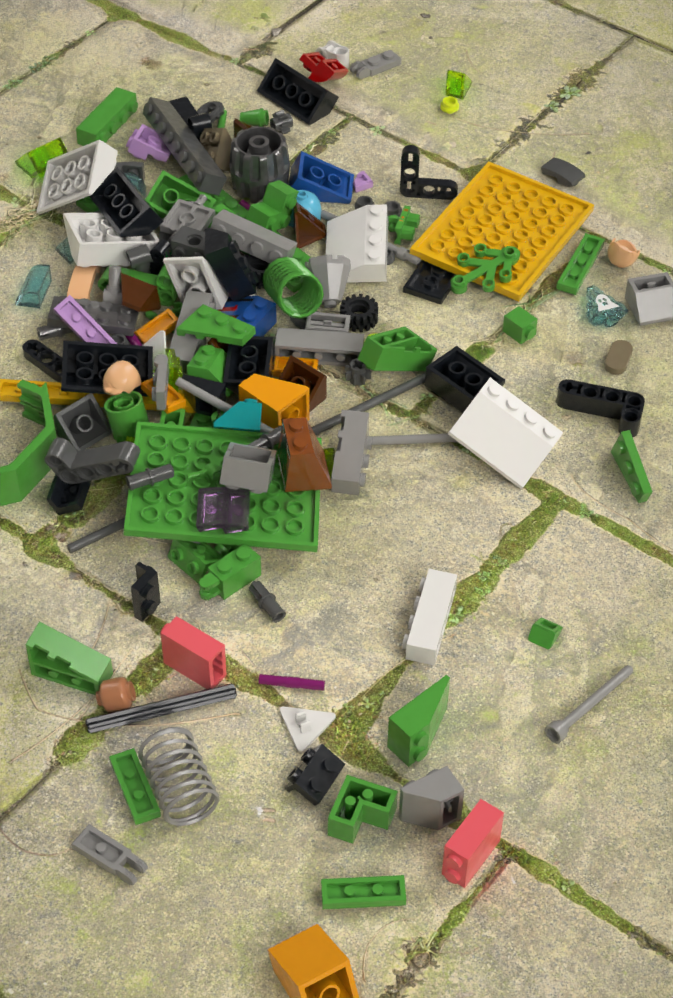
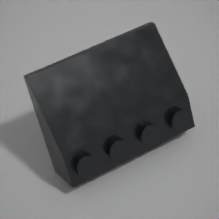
(88, 361)

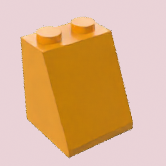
(278, 398)
(313, 966)

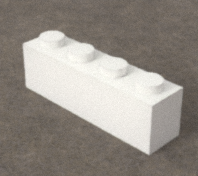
(430, 617)

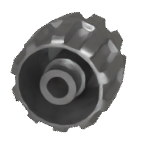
(257, 159)

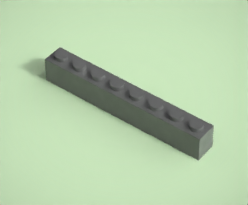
(184, 146)

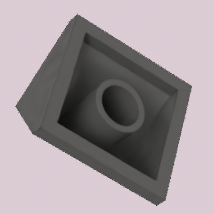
(82, 423)

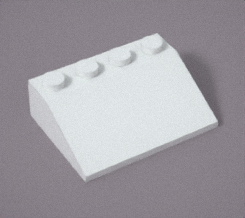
(75, 175)
(363, 240)
(97, 243)
(505, 433)

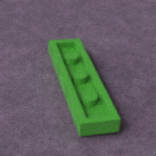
(580, 264)

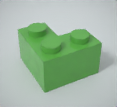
(275, 207)
(359, 803)

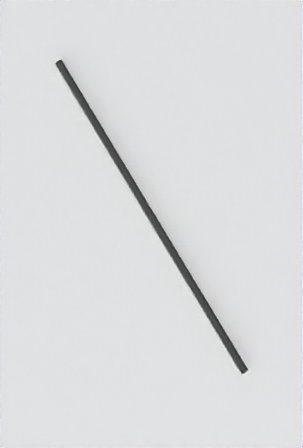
(325, 425)

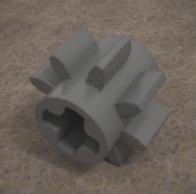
(281, 122)
(357, 372)

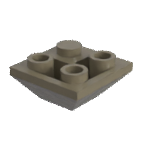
(218, 145)

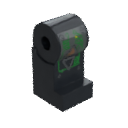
(158, 253)

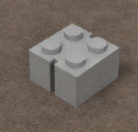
(248, 467)

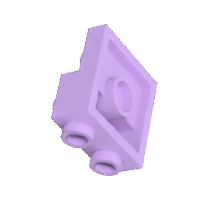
(146, 142)

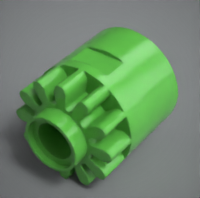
(124, 412)

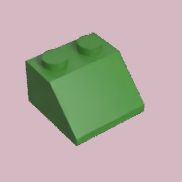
(209, 364)

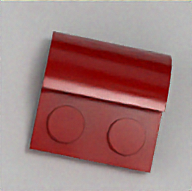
(321, 68)

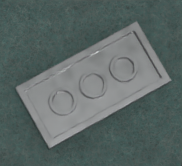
(110, 316)

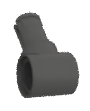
(140, 258)

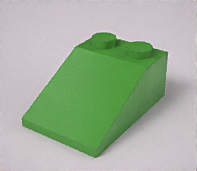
(170, 189)
(417, 722)

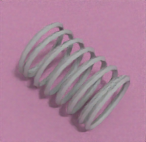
(210, 788)

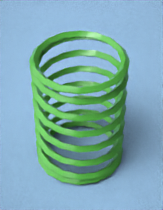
(308, 297)

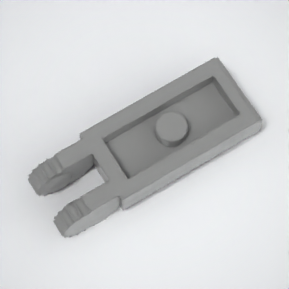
(375, 64)
(160, 380)
(108, 854)

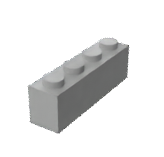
(253, 237)
(188, 345)
(326, 346)

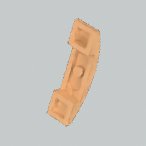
(82, 281)

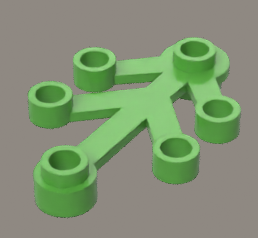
(507, 256)

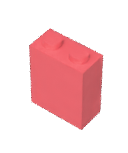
(193, 653)
(472, 843)

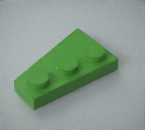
(218, 325)
(630, 464)

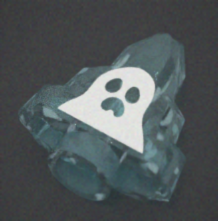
(603, 308)

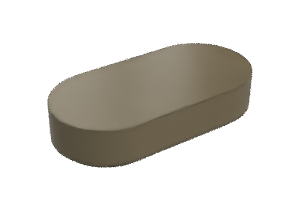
(618, 357)

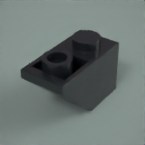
(214, 388)

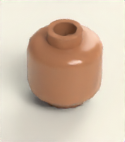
(116, 694)

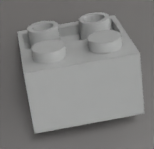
(650, 298)
(432, 800)

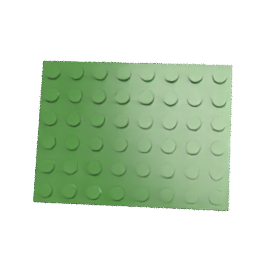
(170, 506)

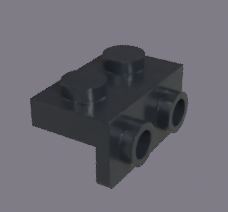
(67, 497)
(145, 591)
(315, 773)

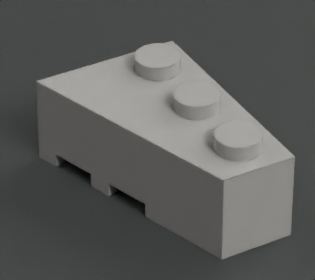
(351, 453)

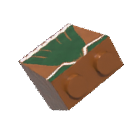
(301, 457)

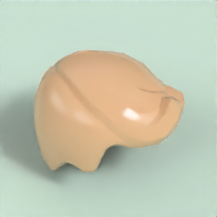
(622, 253)
(121, 377)

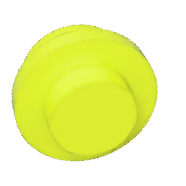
(449, 105)

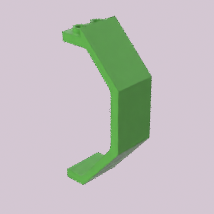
(29, 466)

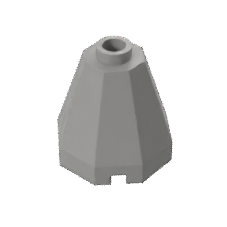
(332, 275)

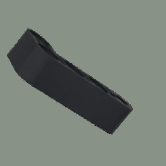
(195, 121)
(603, 402)

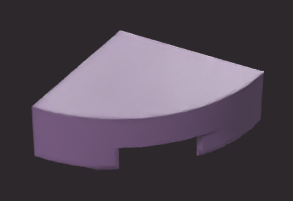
(362, 182)

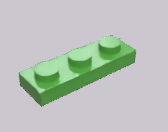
(135, 786)
(363, 892)

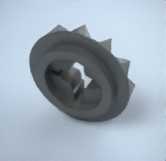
(215, 107)

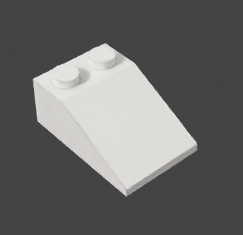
(195, 275)

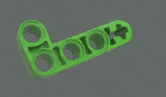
(163, 282)

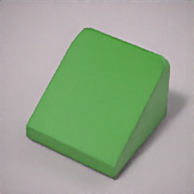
(544, 633)

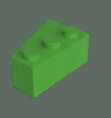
(397, 351)
(66, 660)

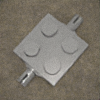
(188, 214)

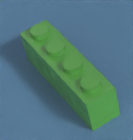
(107, 117)

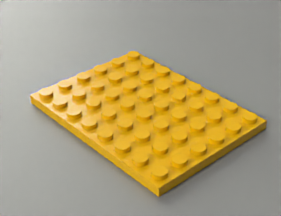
(504, 211)

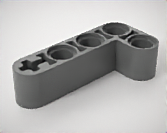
(90, 464)

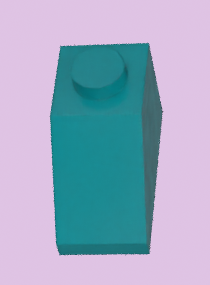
(241, 417)

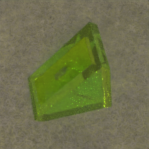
(457, 84)

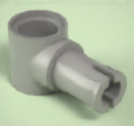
(113, 292)

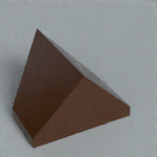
(307, 227)
(139, 294)

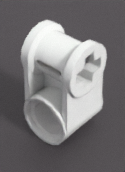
(335, 51)

